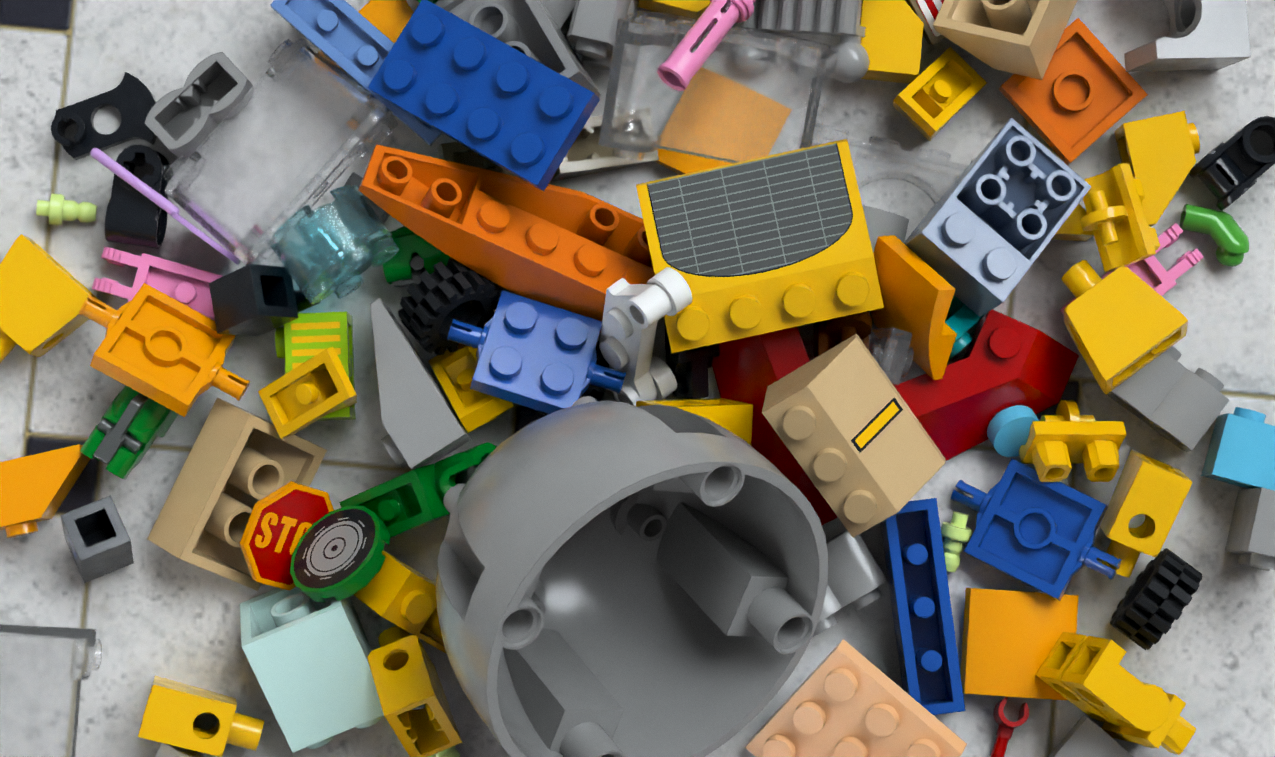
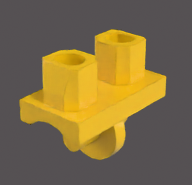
(1118, 218)
(1073, 439)

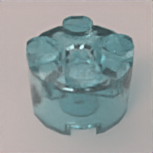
(333, 245)

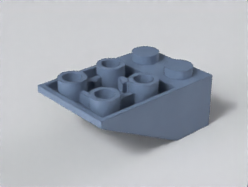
(997, 217)

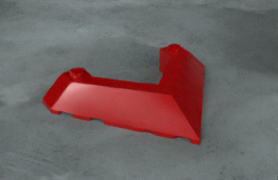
(1001, 369)

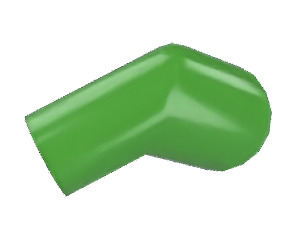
(1222, 228)

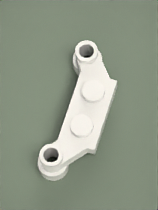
(630, 332)

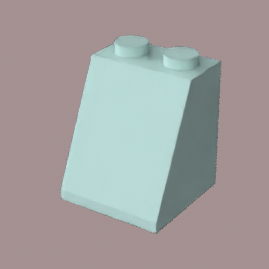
(310, 665)

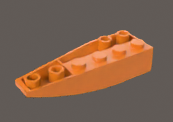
(531, 241)

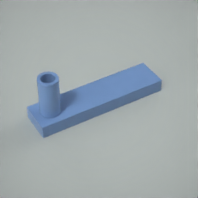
(349, 43)

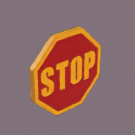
(276, 529)

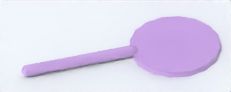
(158, 199)

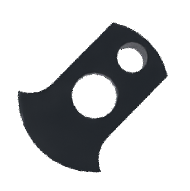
(132, 101)

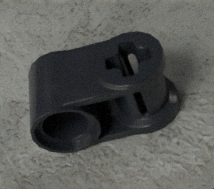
(1234, 164)
(131, 215)

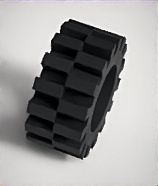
(444, 296)
(1156, 599)

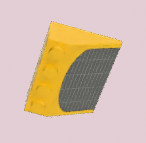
(762, 244)

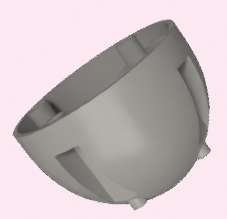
(626, 583)

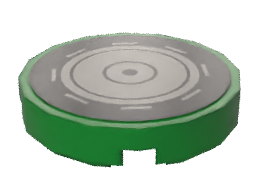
(339, 553)

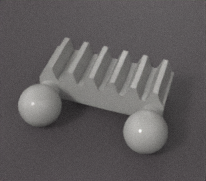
(818, 18)

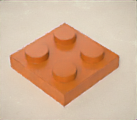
(1078, 95)

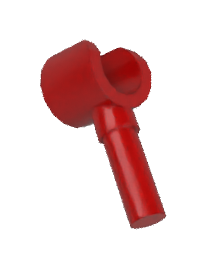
(1006, 726)

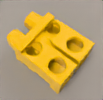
(1134, 711)

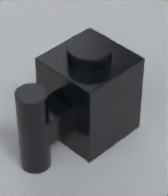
(255, 300)

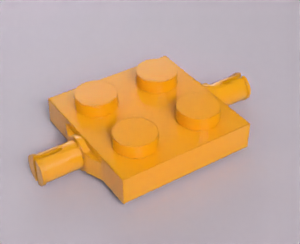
(162, 349)

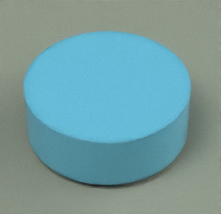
(1010, 429)

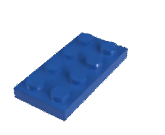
(484, 94)

